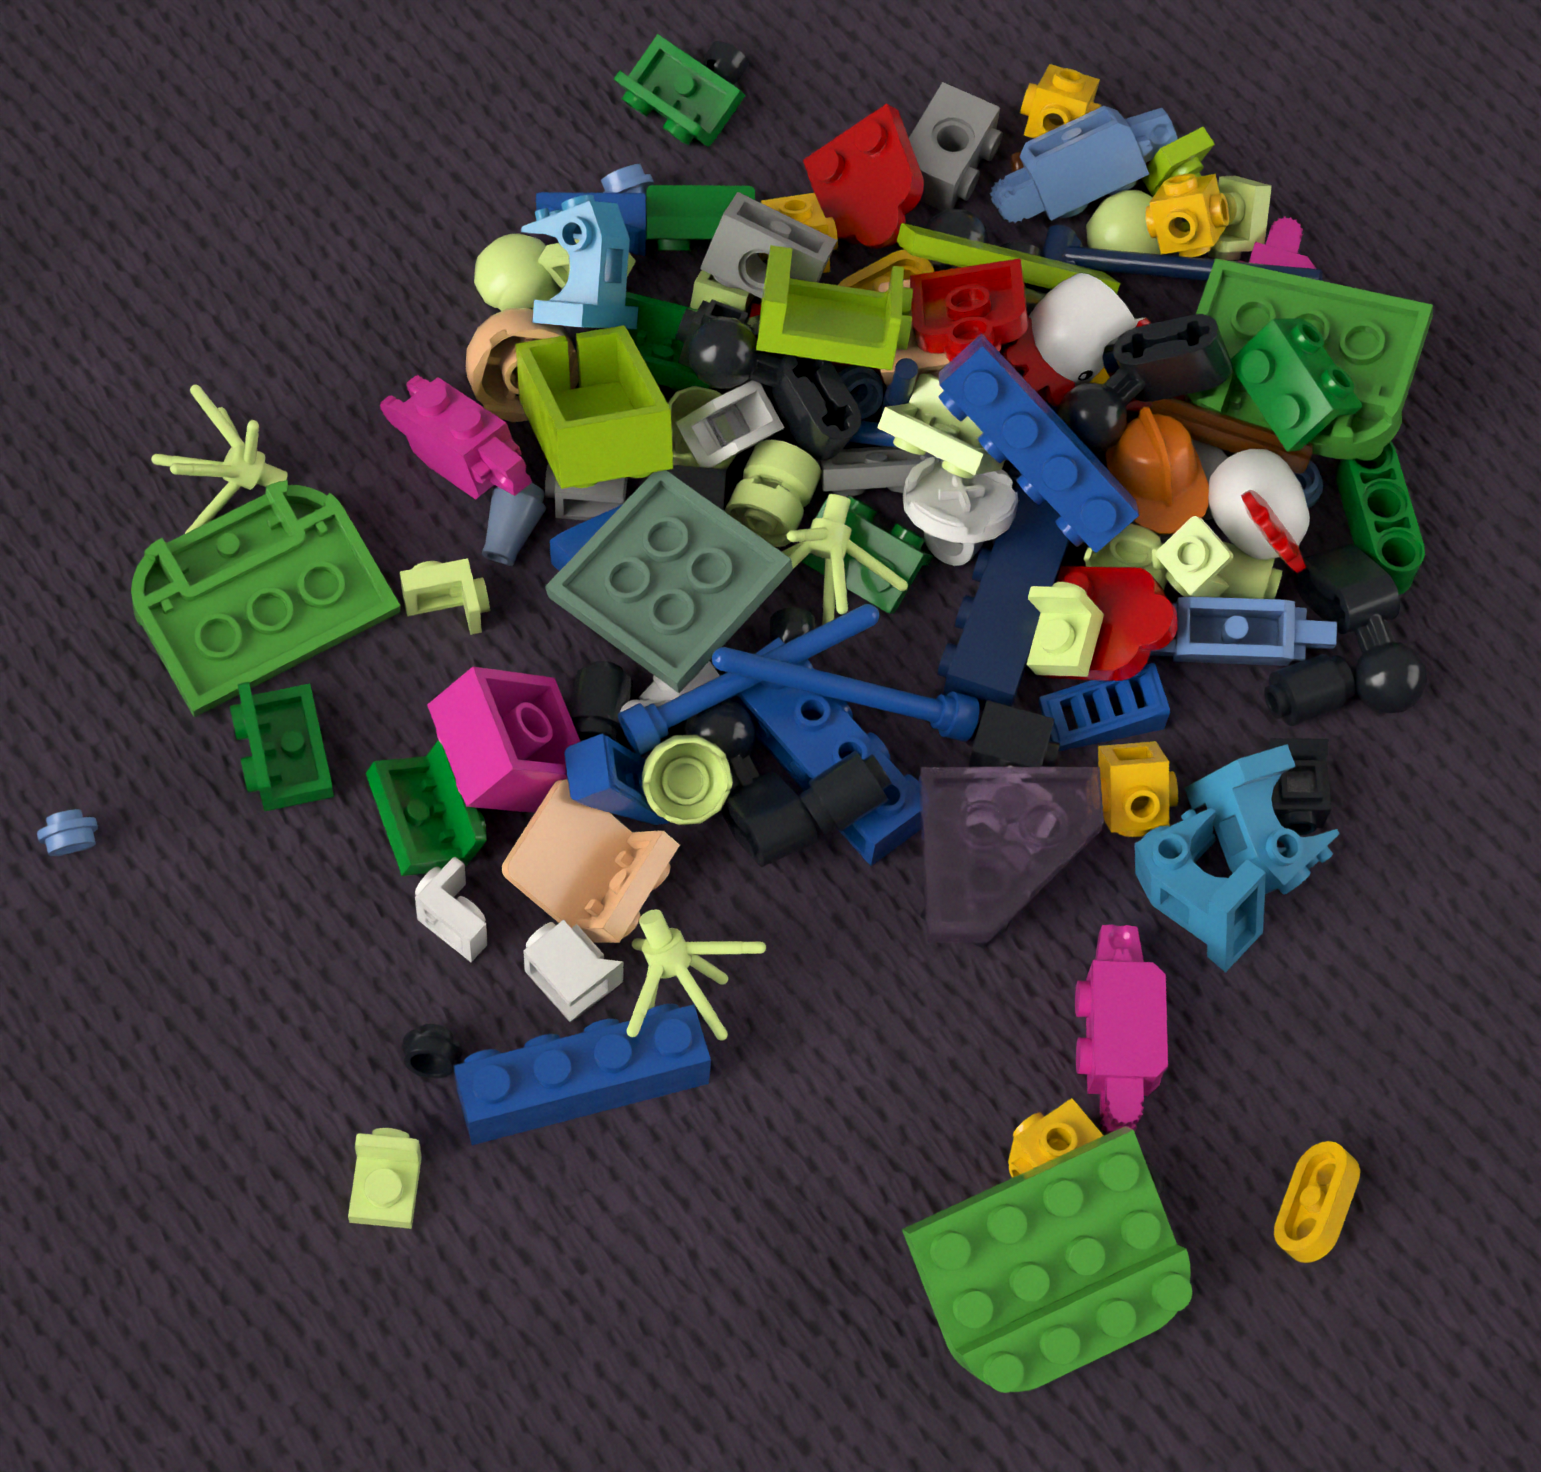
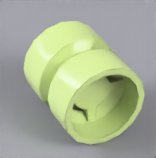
(774, 490)

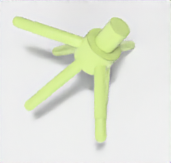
(241, 467)
(831, 541)
(670, 957)

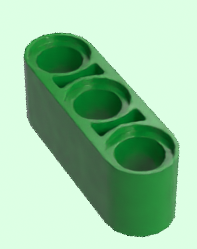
(1380, 537)

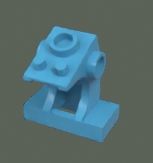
(597, 265)
(1249, 825)
(1214, 909)

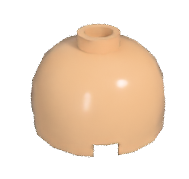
(493, 361)

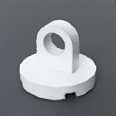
(958, 509)

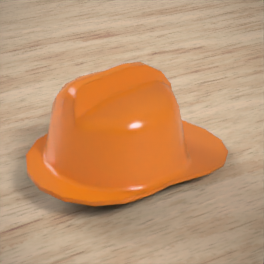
(1160, 471)

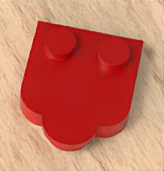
(868, 179)
(963, 302)
(1134, 618)

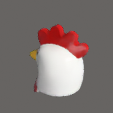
(1070, 335)
(1260, 506)

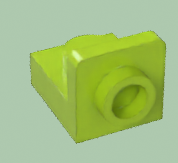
(1178, 158)

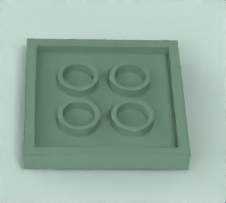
(669, 579)

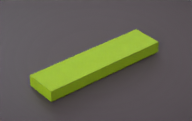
(967, 252)

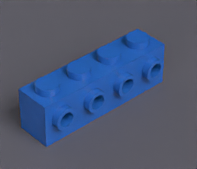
(1038, 443)
(817, 731)
(581, 1073)

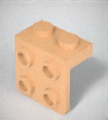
(587, 866)

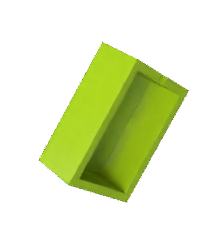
(609, 424)

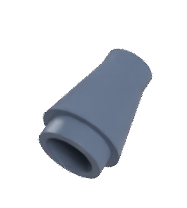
(512, 522)

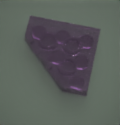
(998, 841)

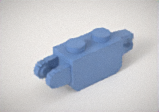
(1082, 163)
(1245, 632)

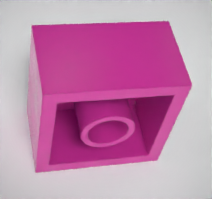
(504, 737)

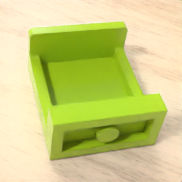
(832, 319)

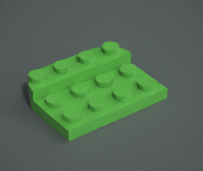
(1363, 331)
(257, 592)
(1053, 1266)

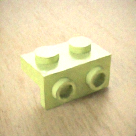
(931, 428)

